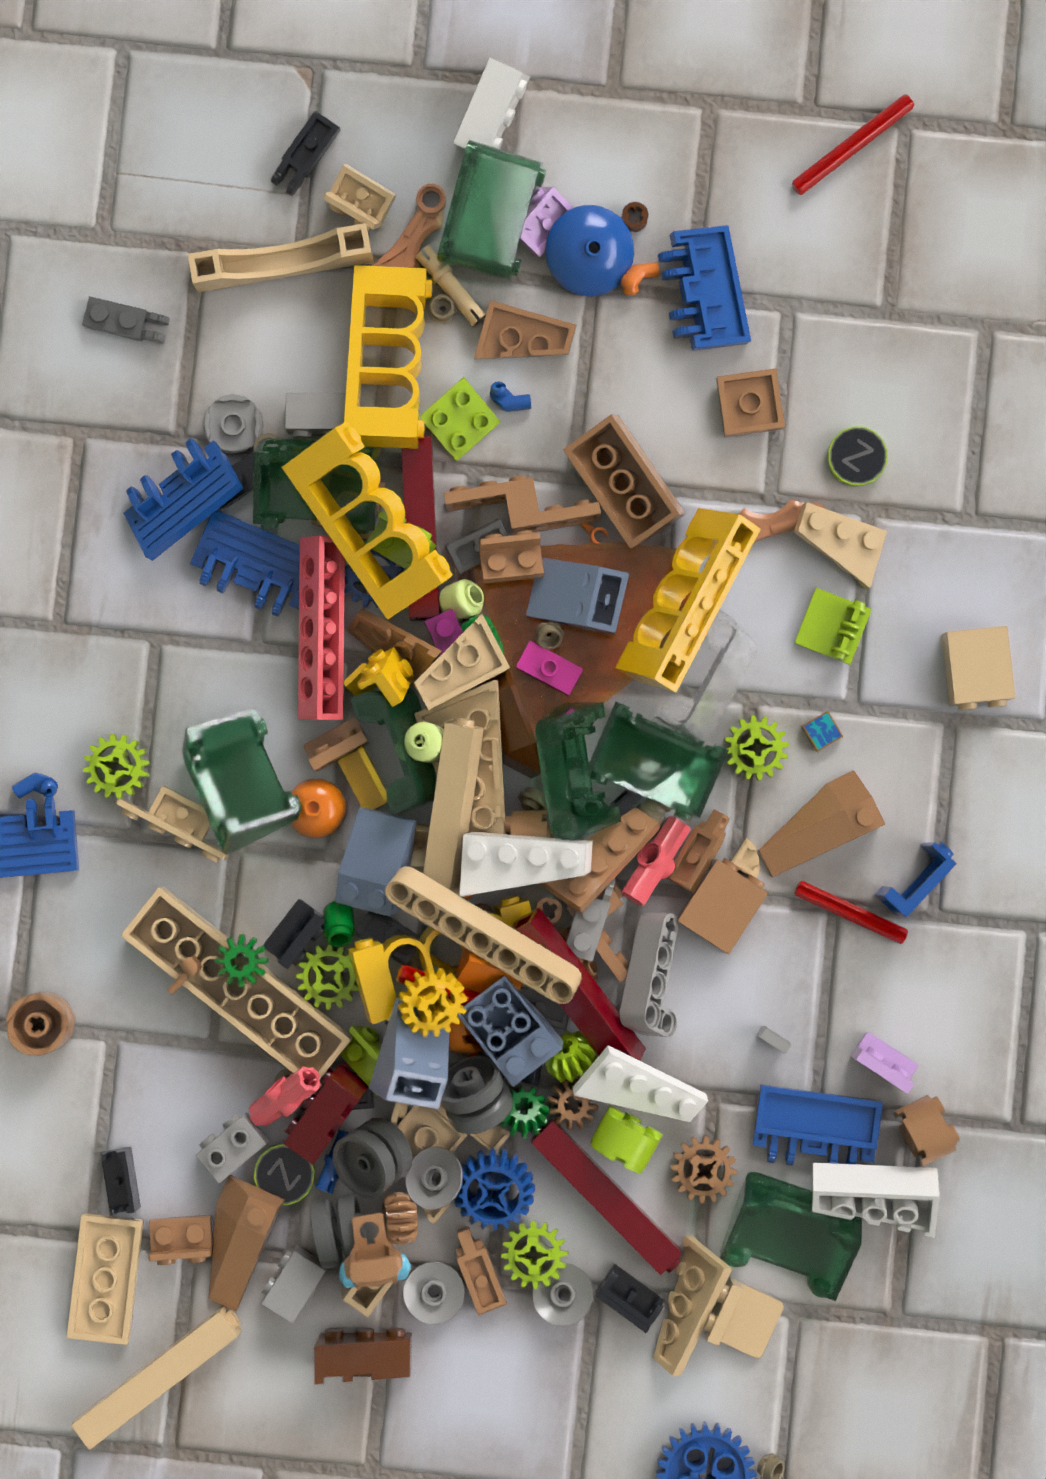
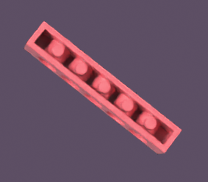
(321, 629)

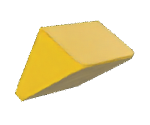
(352, 681)

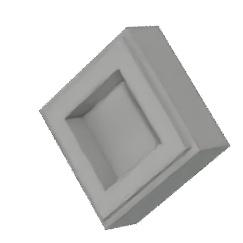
(774, 1039)

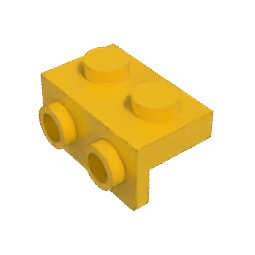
(389, 673)

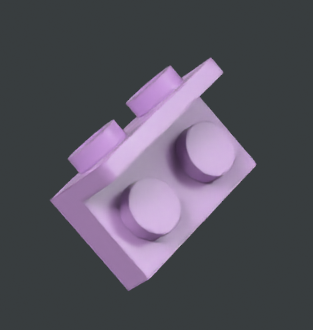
(543, 211)
(885, 1061)

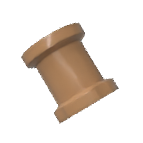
(550, 900)

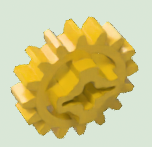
(440, 1011)

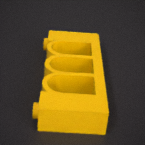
(396, 289)
(318, 460)
(728, 541)
(372, 967)

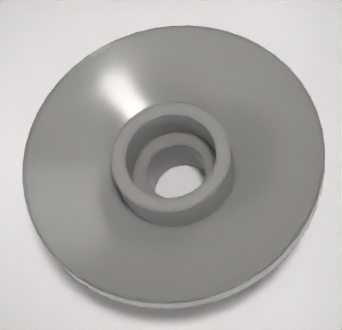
(422, 1178)
(432, 1308)
(553, 1308)

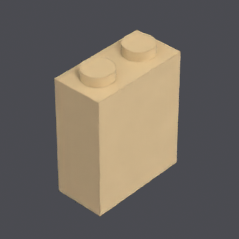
(978, 667)

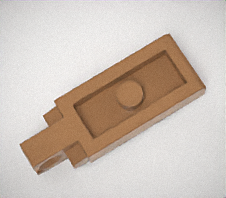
(699, 851)
(479, 1273)

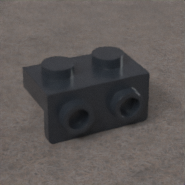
(294, 933)

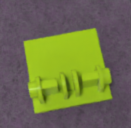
(459, 419)
(833, 626)

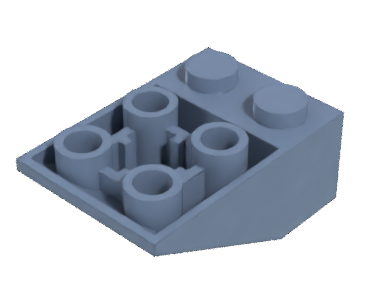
(578, 596)
(511, 1030)
(411, 1066)

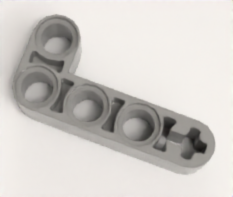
(648, 976)

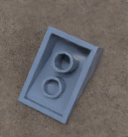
(373, 855)

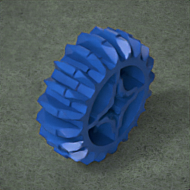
(495, 1206)

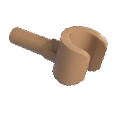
(190, 967)

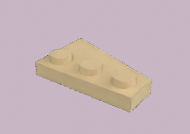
(844, 540)
(463, 665)

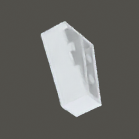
(492, 105)

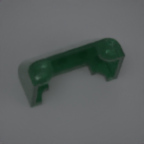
(489, 210)
(278, 499)
(563, 758)
(656, 762)
(420, 777)
(237, 780)
(778, 1227)

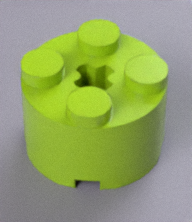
(625, 1139)

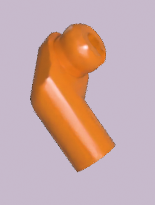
(636, 274)

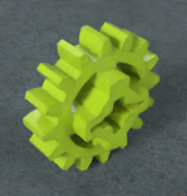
(754, 733)
(113, 778)
(319, 965)
(534, 1268)

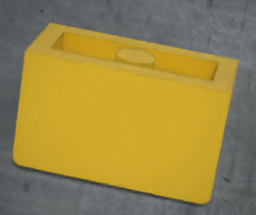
(364, 779)

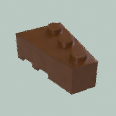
(362, 1354)

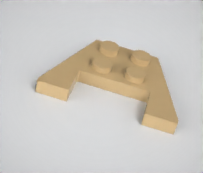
(431, 1128)

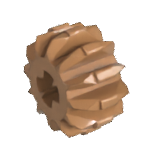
(567, 1112)
(400, 1218)

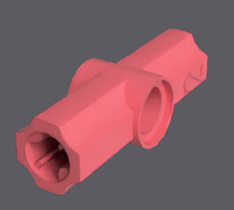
(656, 860)
(284, 1096)

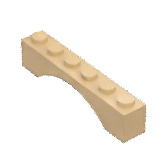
(238, 267)

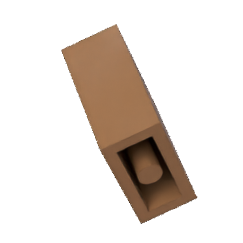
(723, 905)

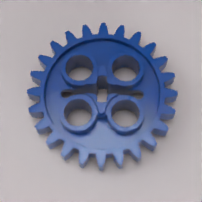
(678, 1466)

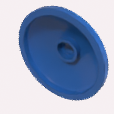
(569, 252)

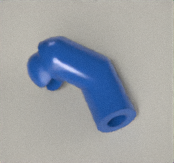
(506, 400)
(36, 782)

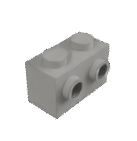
(313, 413)
(232, 1147)
(294, 1284)

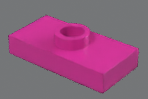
(549, 668)

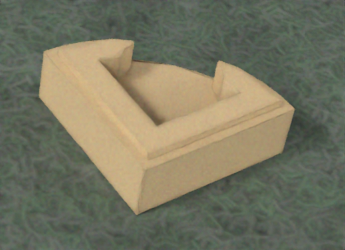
(747, 859)

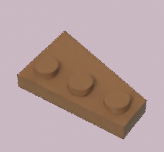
(522, 333)
(381, 634)

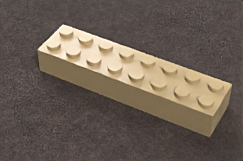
(264, 1012)

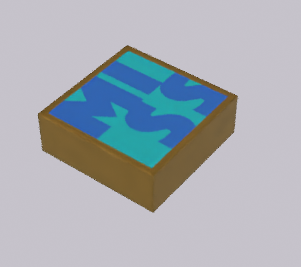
(822, 731)

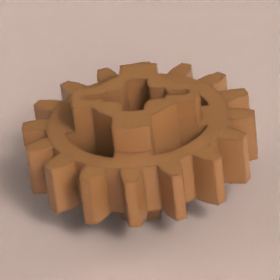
(693, 1178)

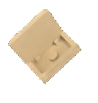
(743, 1318)

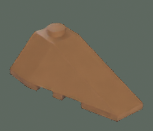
(830, 819)
(240, 1234)

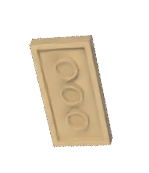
(105, 1279)

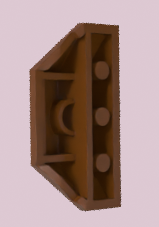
(517, 736)

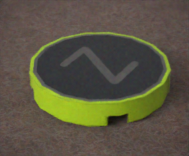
(857, 456)
(284, 1174)

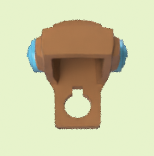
(373, 1262)

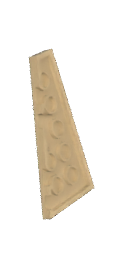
(483, 707)

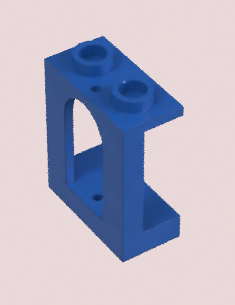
(905, 903)

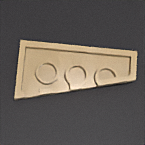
(690, 1304)

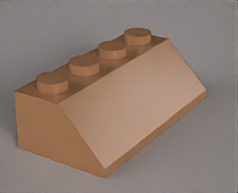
(624, 481)

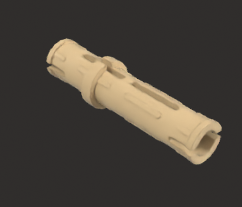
(442, 276)

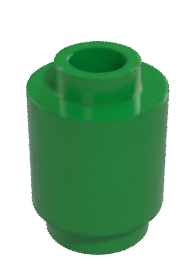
(338, 924)

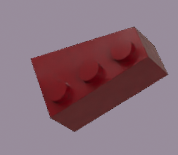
(325, 1113)

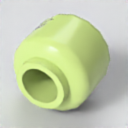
(463, 597)
(424, 742)

